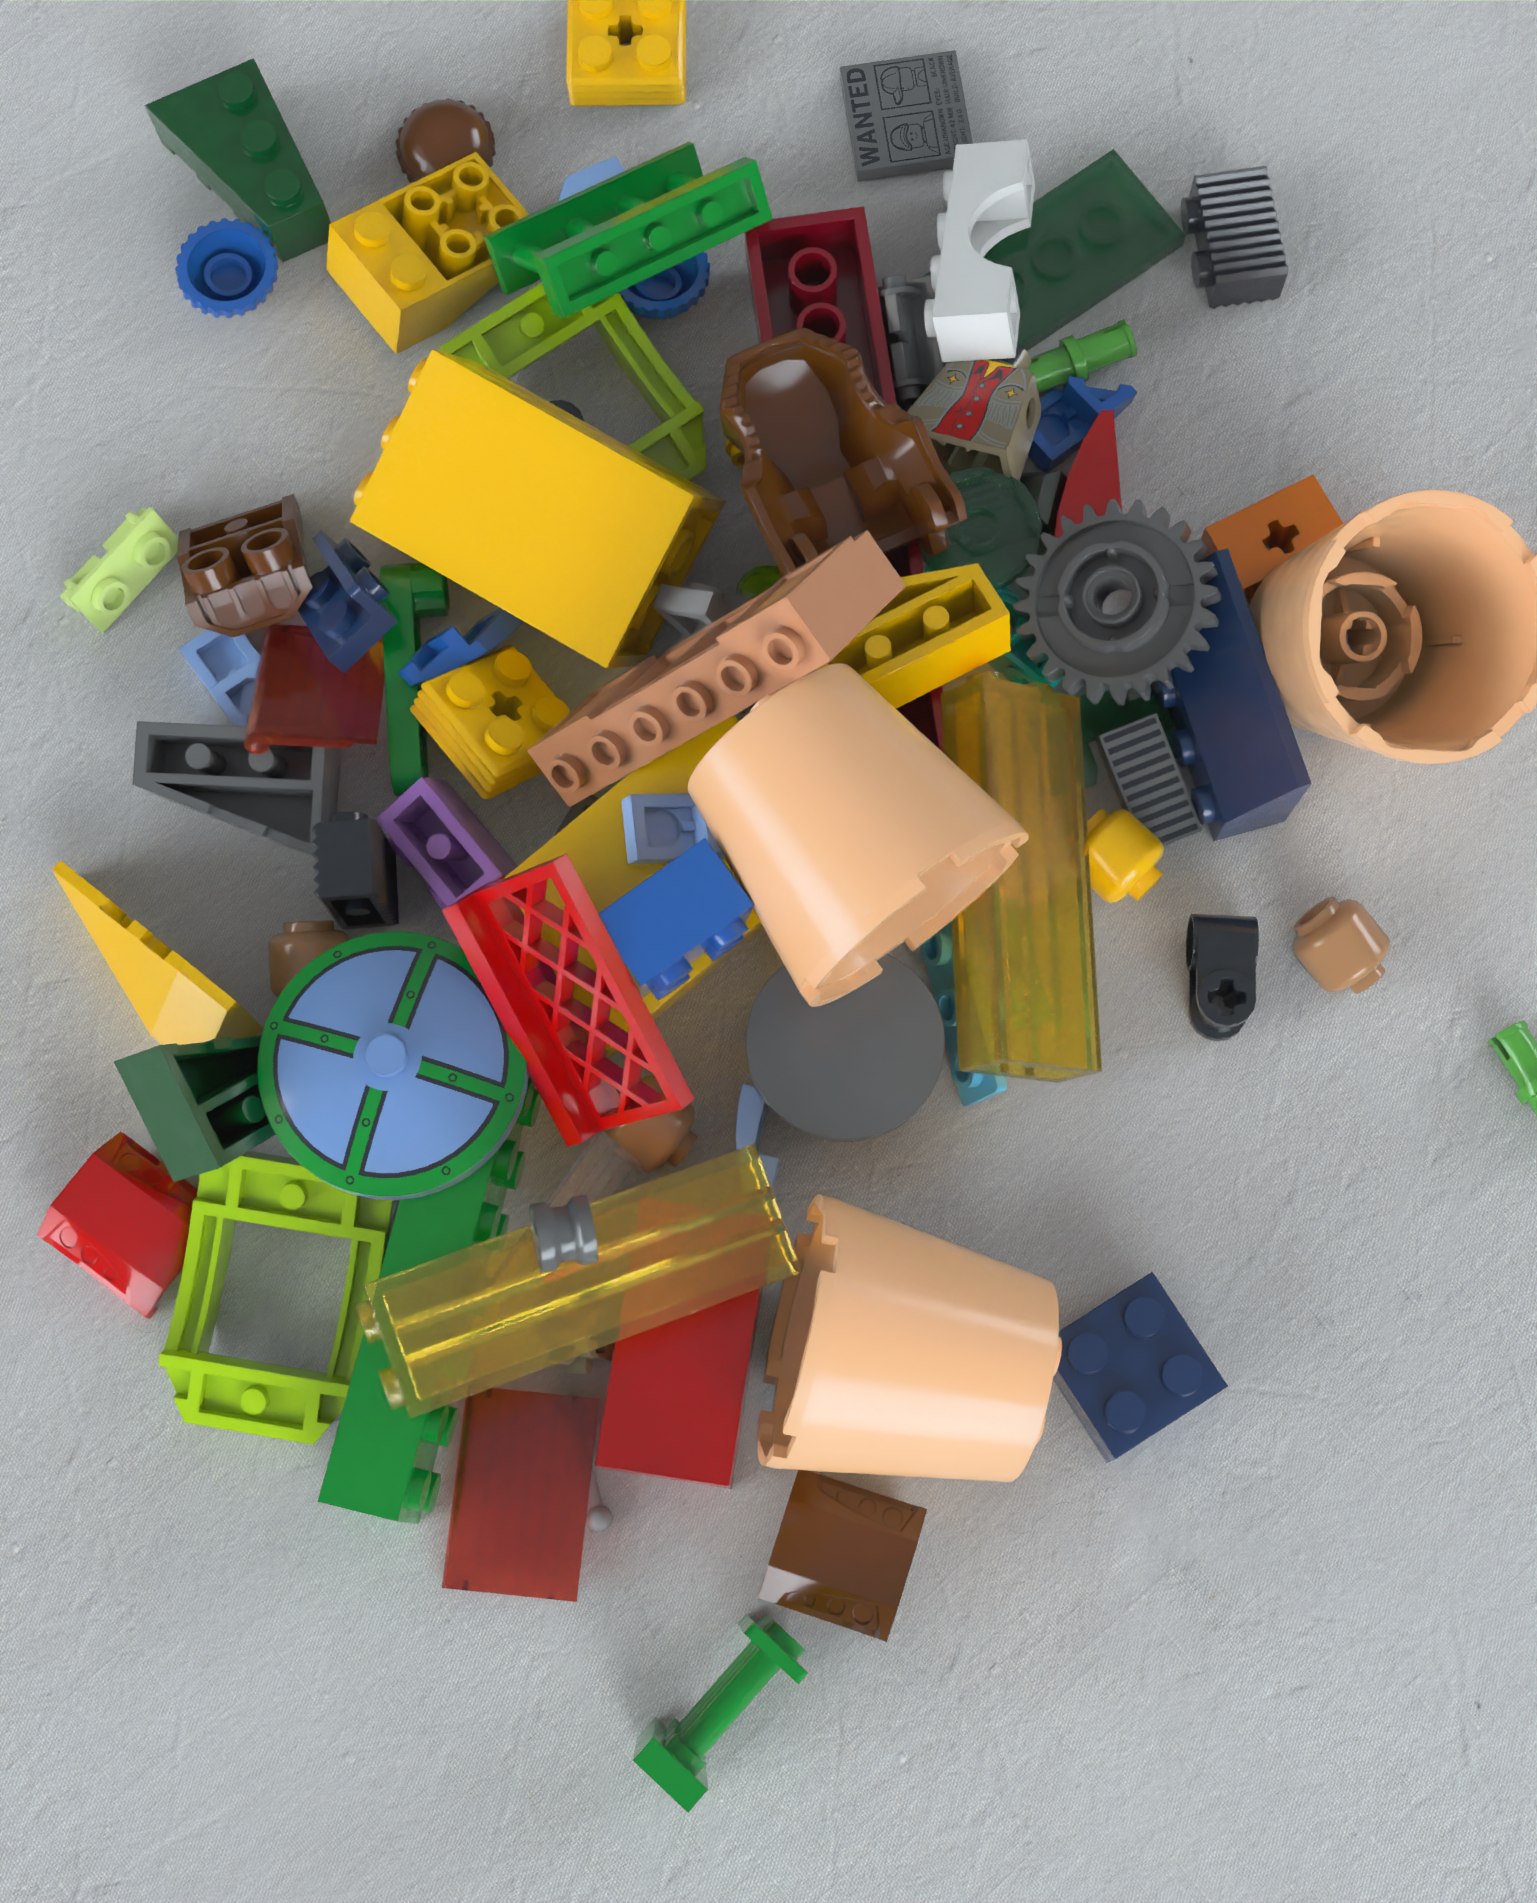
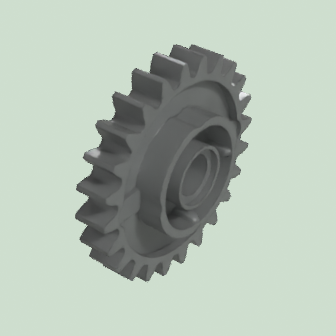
(1145, 637)

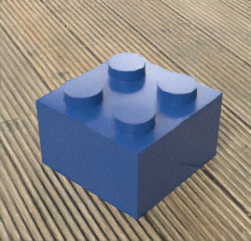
(676, 918)

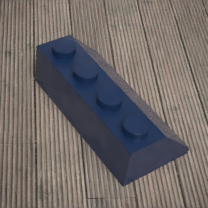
(1233, 721)

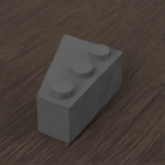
(214, 774)

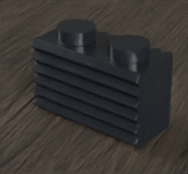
(1235, 237)
(355, 871)

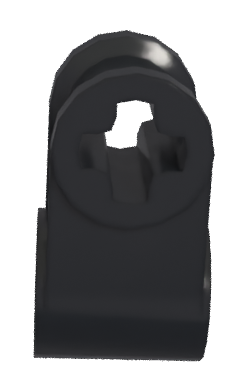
(1221, 963)

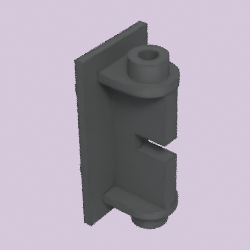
(911, 353)

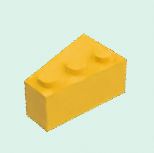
(930, 634)

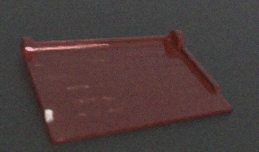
(310, 701)
(521, 1494)

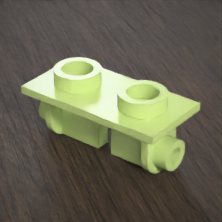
(132, 561)

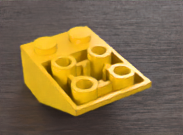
(422, 250)

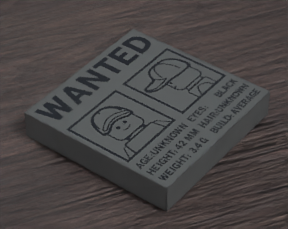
(905, 114)

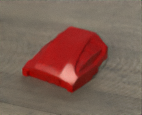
(124, 1222)

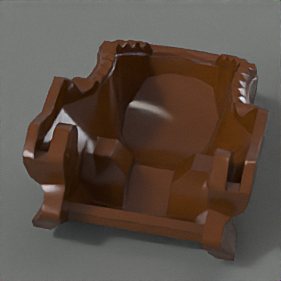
(830, 453)

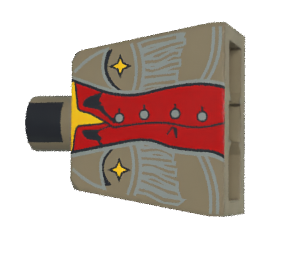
(982, 413)

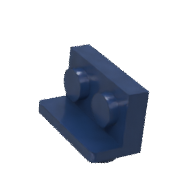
(345, 604)

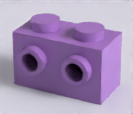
(443, 840)

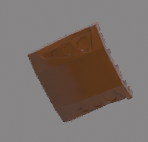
(245, 569)
(843, 1554)

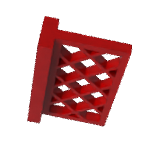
(544, 1015)

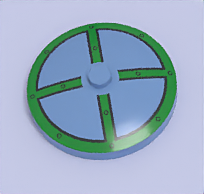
(389, 1067)

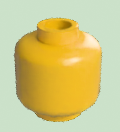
(1122, 856)

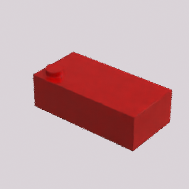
(681, 1395)

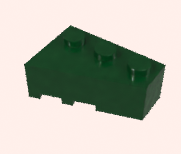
(245, 154)
(199, 1101)

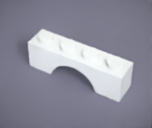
(977, 299)

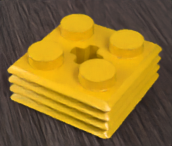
(635, 74)
(489, 718)

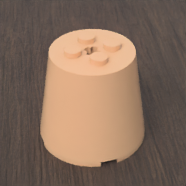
(1433, 622)
(847, 828)
(905, 1355)

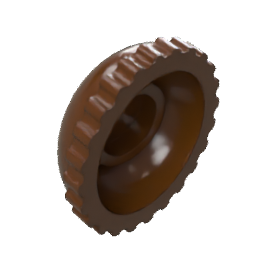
(442, 135)

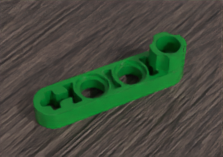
(415, 594)

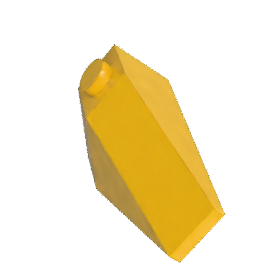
(164, 988)

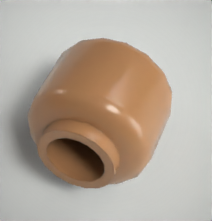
(1341, 945)
(297, 947)
(658, 1137)

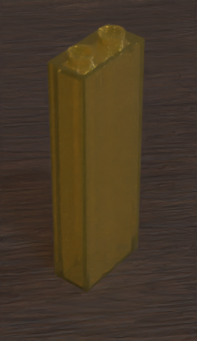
(1029, 939)
(496, 1318)

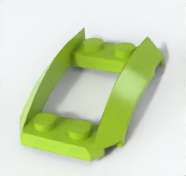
(529, 331)
(251, 1393)

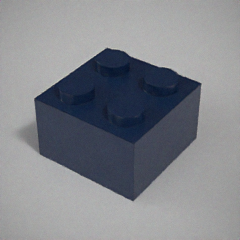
(1133, 1368)

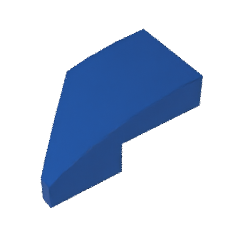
(1069, 416)
(452, 649)

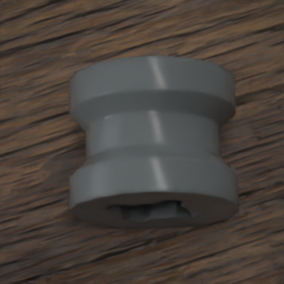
(563, 1233)

